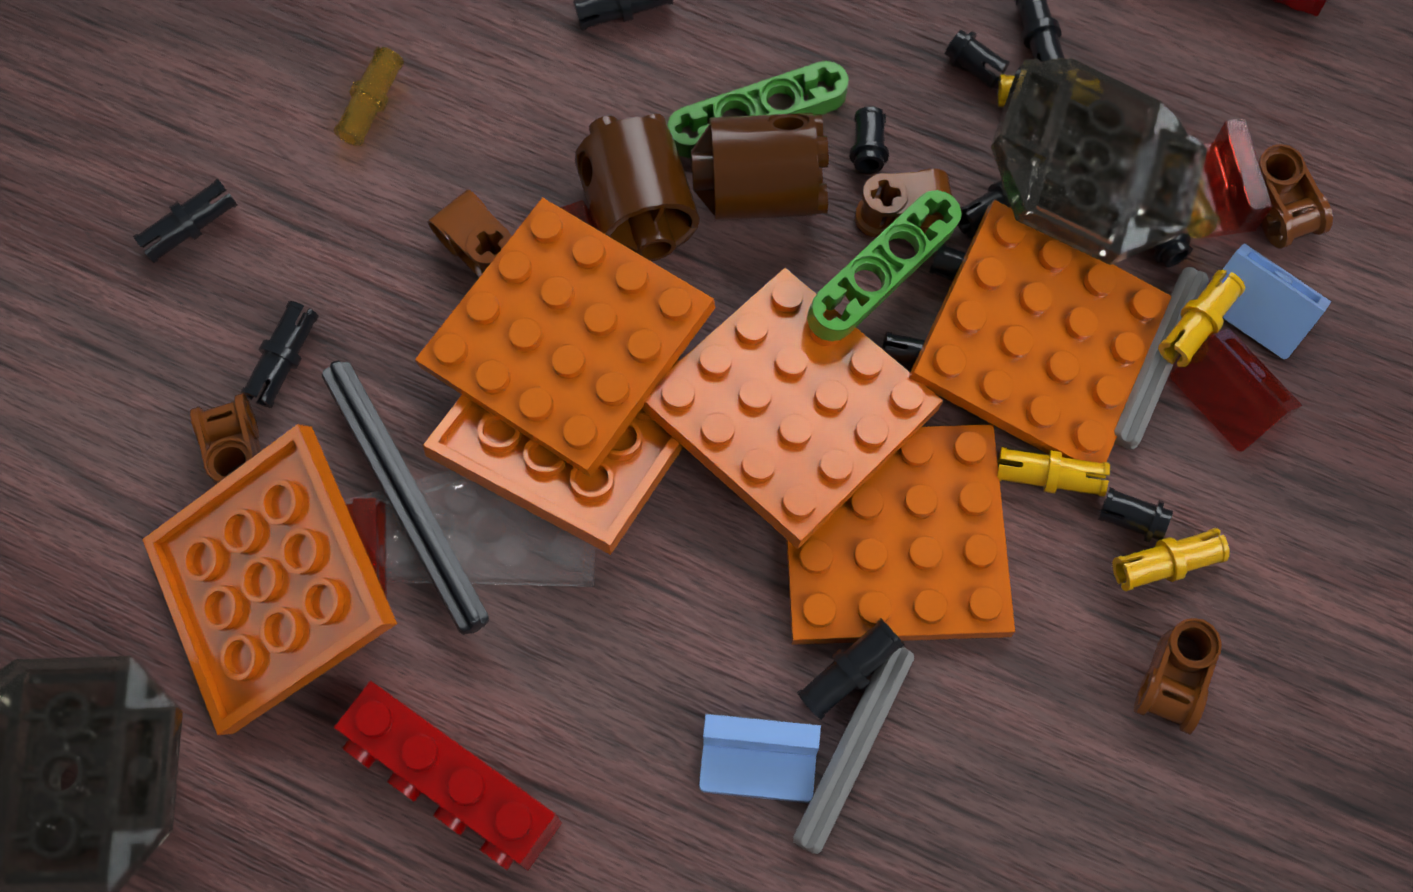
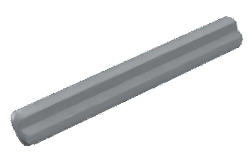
(1155, 368)
(852, 752)

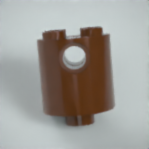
(762, 166)
(637, 184)

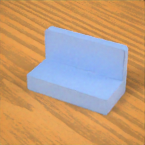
(1275, 304)
(759, 758)

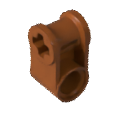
(896, 195)
(1295, 197)
(470, 231)
(226, 435)
(1179, 686)

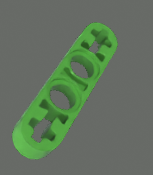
(754, 100)
(881, 261)

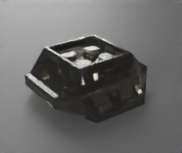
(1094, 160)
(126, 749)

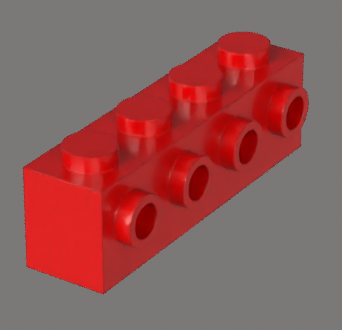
(449, 775)

